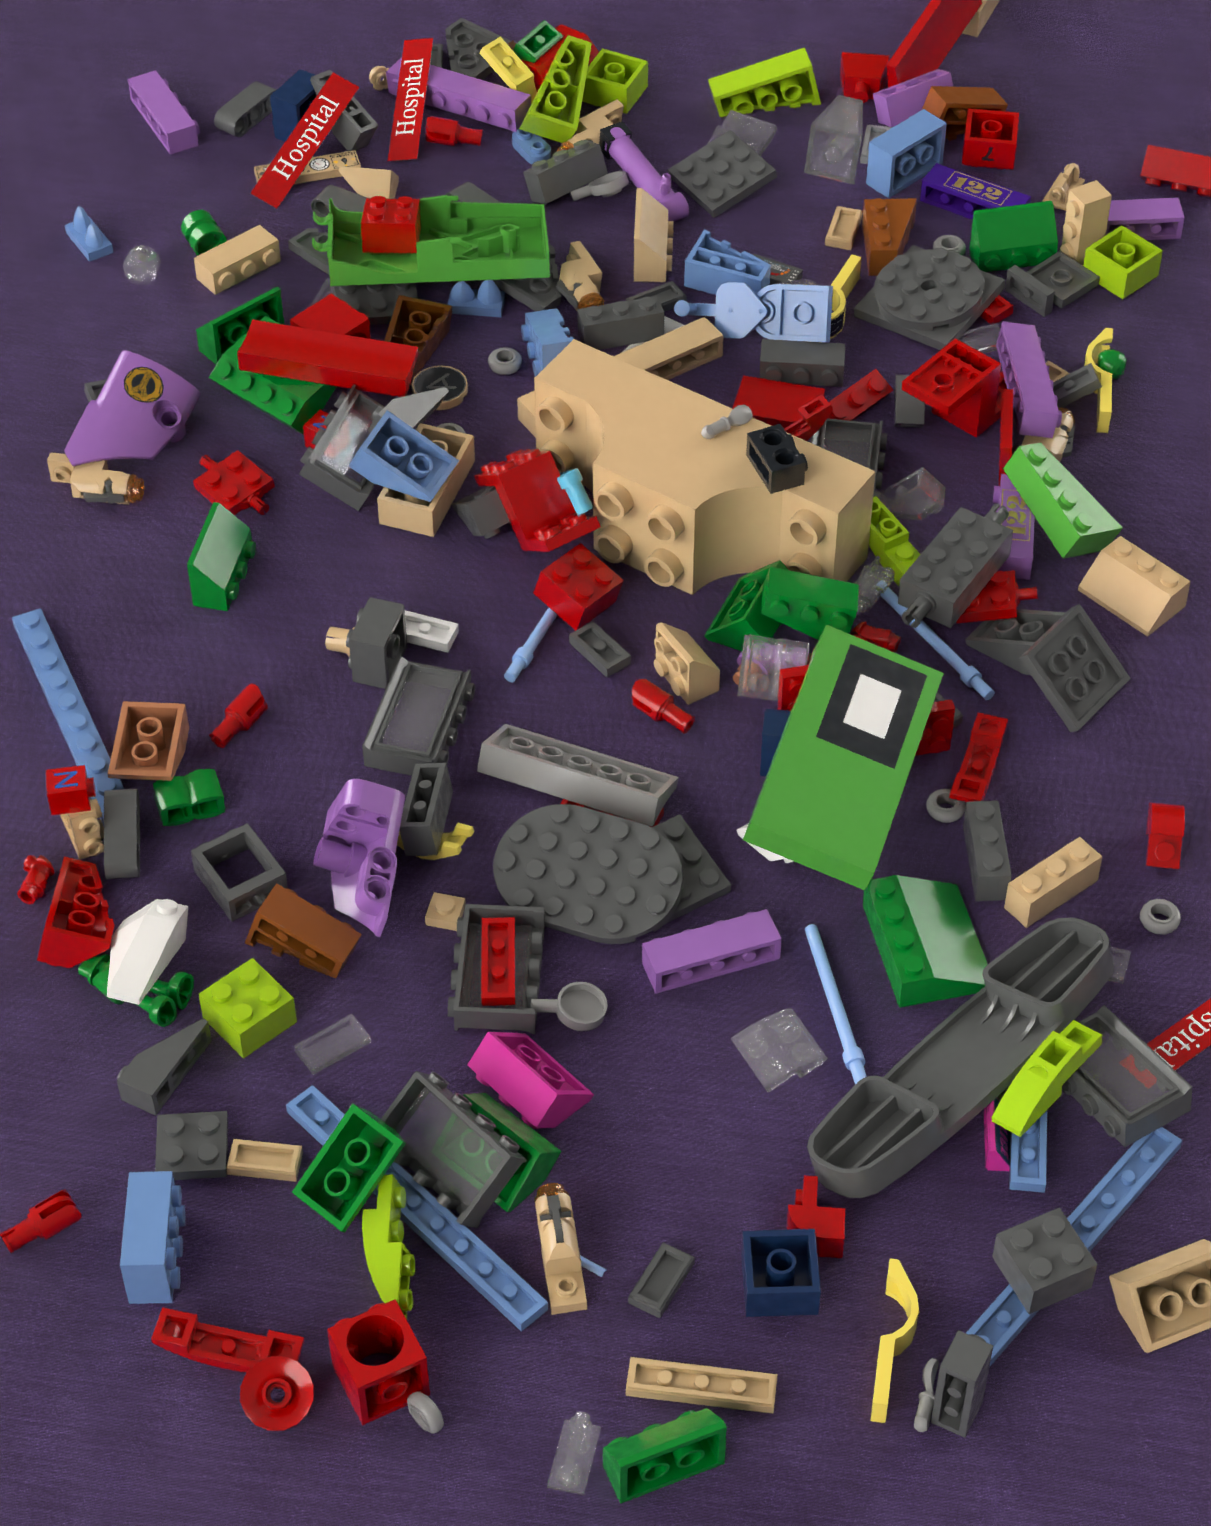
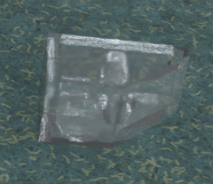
(914, 496)

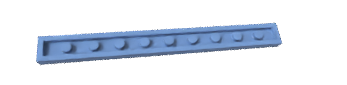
(65, 701)
(1091, 1222)
(437, 1225)

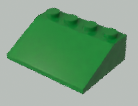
(282, 398)
(924, 939)

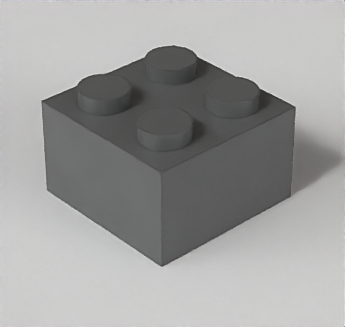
(377, 642)
(1044, 1260)

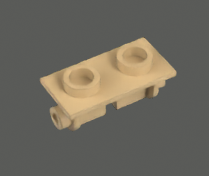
(1060, 189)

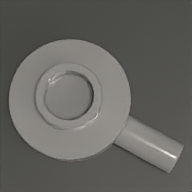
(606, 186)
(577, 1006)

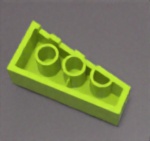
(767, 85)
(560, 96)

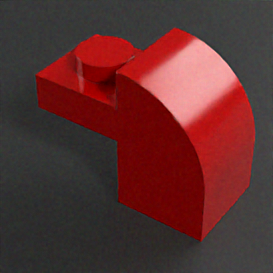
(1165, 835)
(827, 1221)

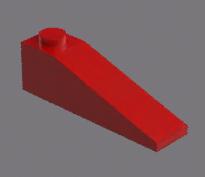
(77, 917)

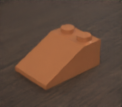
(149, 741)

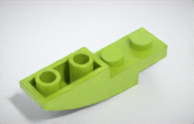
(890, 541)
(1043, 1075)
(382, 1239)

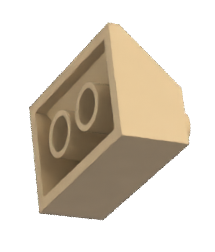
(651, 239)
(1135, 586)
(1166, 1296)

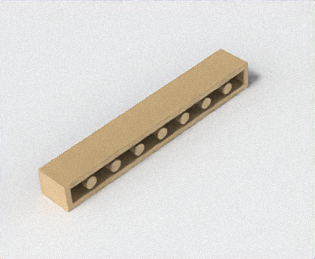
(663, 356)

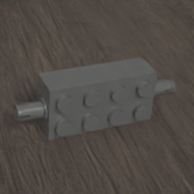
(955, 566)

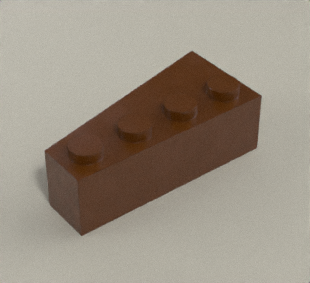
(419, 325)

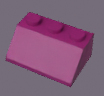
(528, 1079)

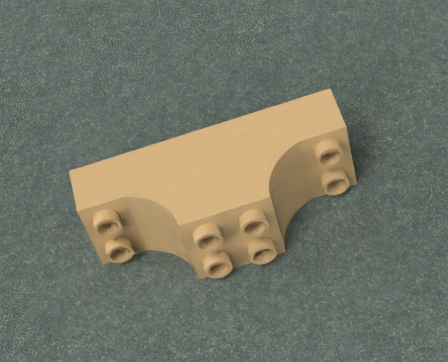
(687, 502)

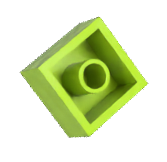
(615, 77)
(1123, 261)
(248, 1008)

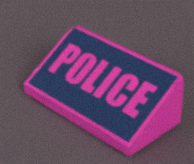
(996, 1141)

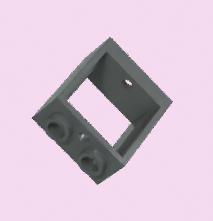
(239, 899)

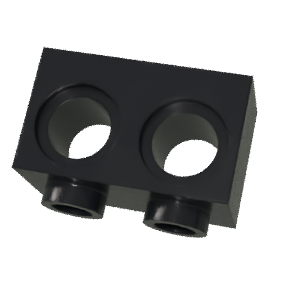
(776, 458)

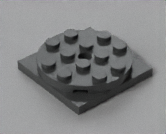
(929, 296)

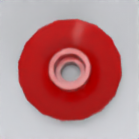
(273, 1374)

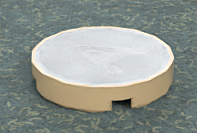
(440, 377)

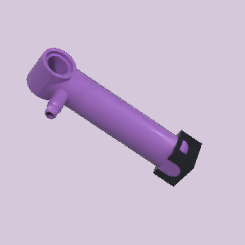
(617, 144)

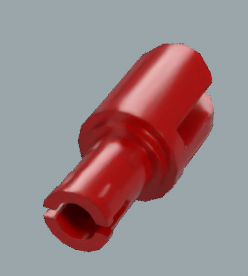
(450, 132)
(660, 705)
(240, 715)
(43, 1221)

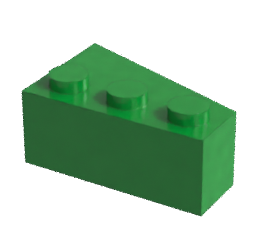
(809, 601)

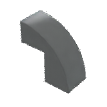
(908, 409)

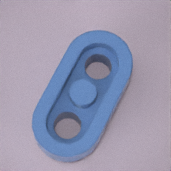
(531, 146)

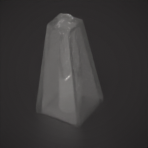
(836, 141)

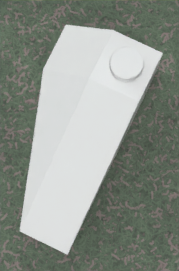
(144, 948)

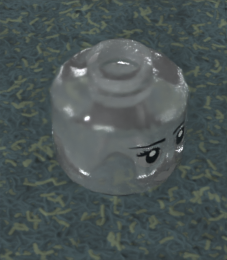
(141, 265)

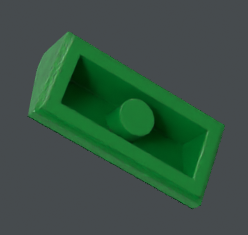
(537, 42)

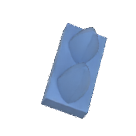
(88, 236)
(483, 302)

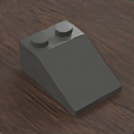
(1011, 637)

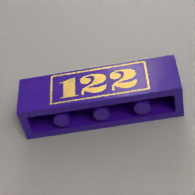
(965, 193)

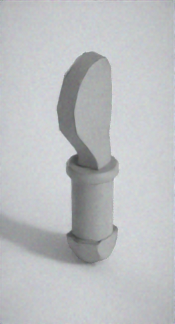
(738, 416)
(926, 1398)

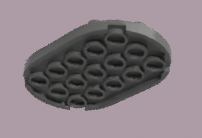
(590, 872)

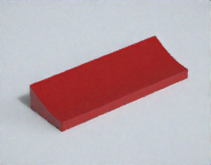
(930, 39)
(327, 358)

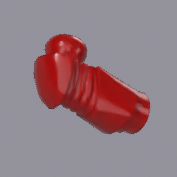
(879, 636)
(36, 880)

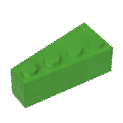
(1060, 503)

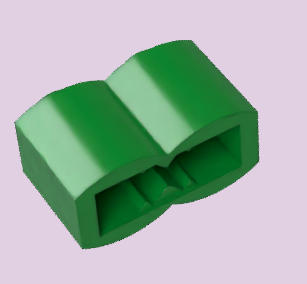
(189, 797)

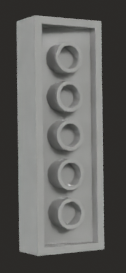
(576, 774)

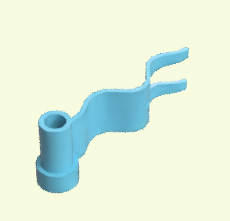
(576, 492)

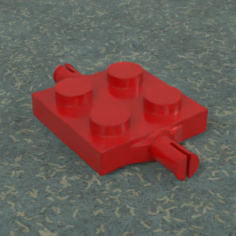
(234, 483)
(998, 599)

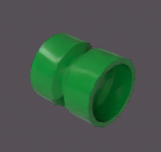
(202, 231)

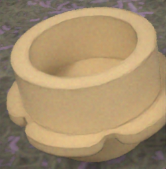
(375, 77)

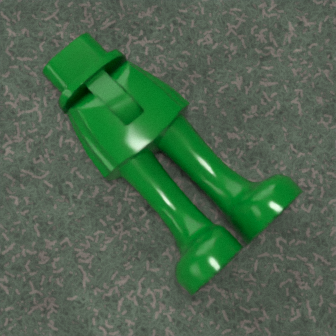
(169, 994)

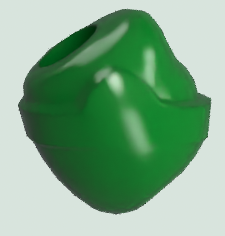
(1112, 362)

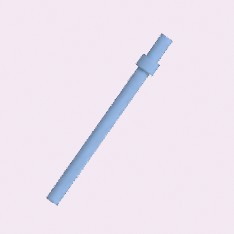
(524, 654)
(968, 674)
(852, 1055)

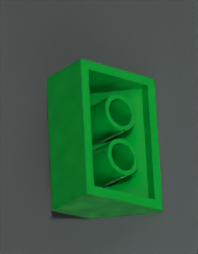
(1013, 236)
(224, 331)
(219, 559)
(742, 612)
(536, 1149)
(349, 1166)
(665, 1454)

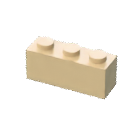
(1085, 219)
(237, 259)
(1053, 882)

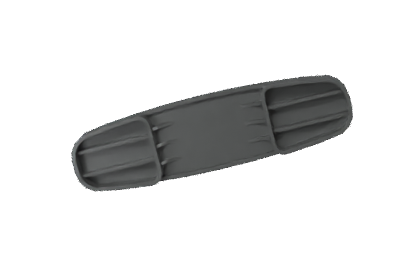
(964, 1063)

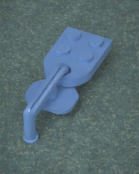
(791, 312)

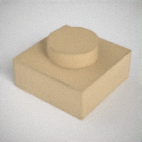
(444, 911)

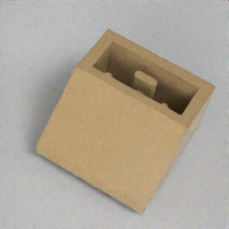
(684, 664)

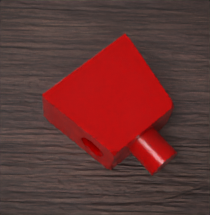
(863, 74)

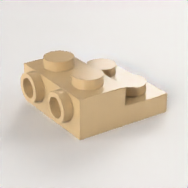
(85, 830)

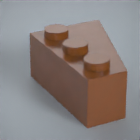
(953, 103)
(886, 230)
(303, 931)

